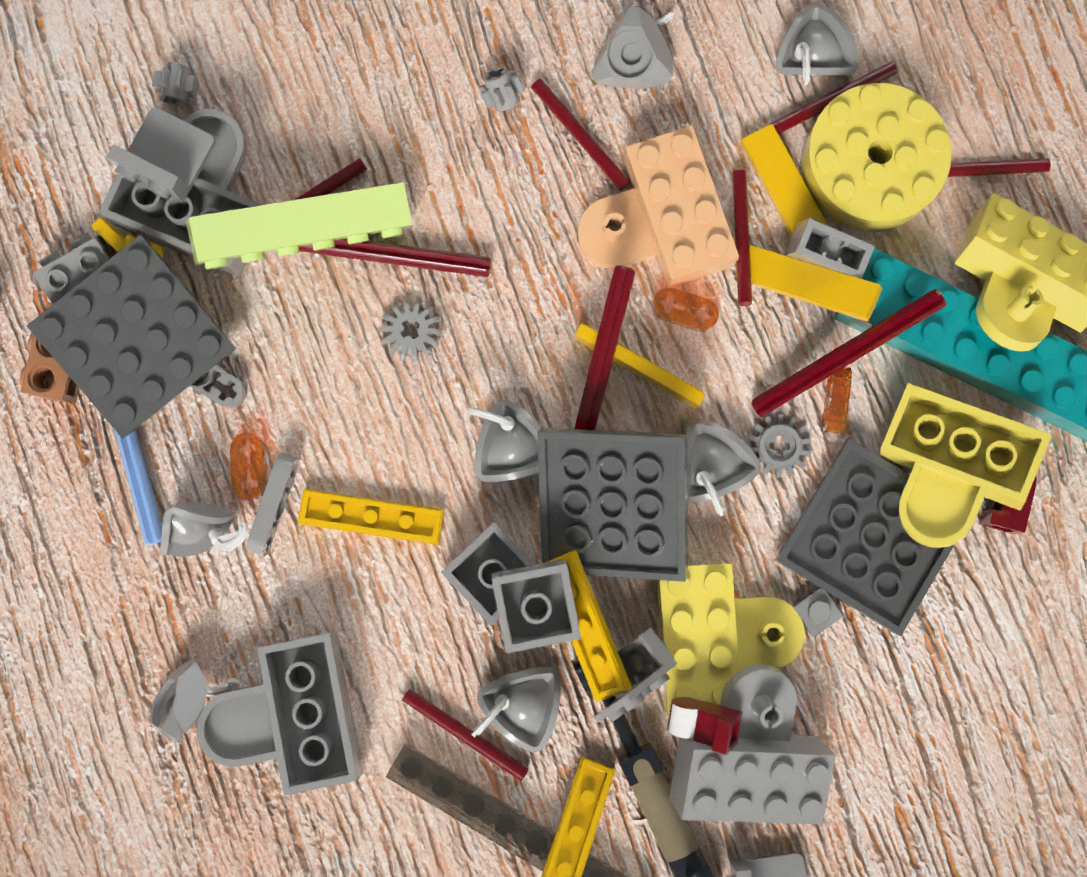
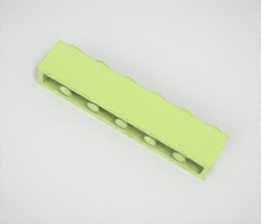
(298, 223)

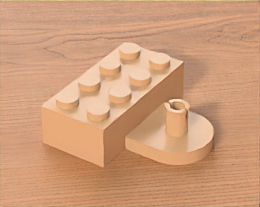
(665, 215)

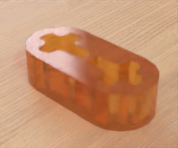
(682, 317)
(837, 401)
(239, 466)

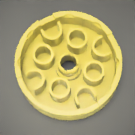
(881, 123)

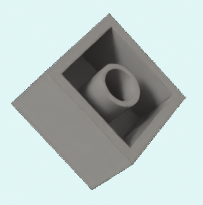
(473, 568)
(535, 606)

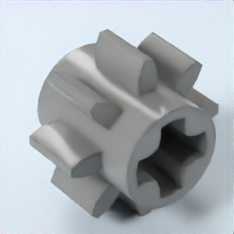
(175, 84)
(501, 88)

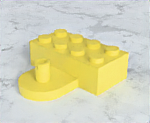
(1028, 274)
(957, 461)
(720, 634)

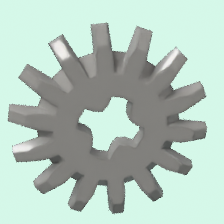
(407, 344)
(790, 436)

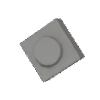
(817, 611)

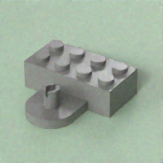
(164, 220)
(292, 717)
(768, 770)

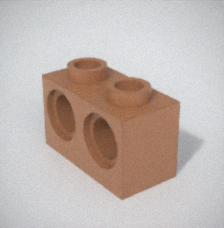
(38, 366)

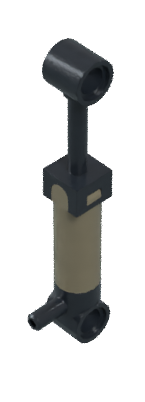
(652, 793)

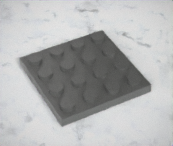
(132, 336)
(615, 501)
(856, 543)

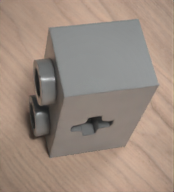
(829, 248)

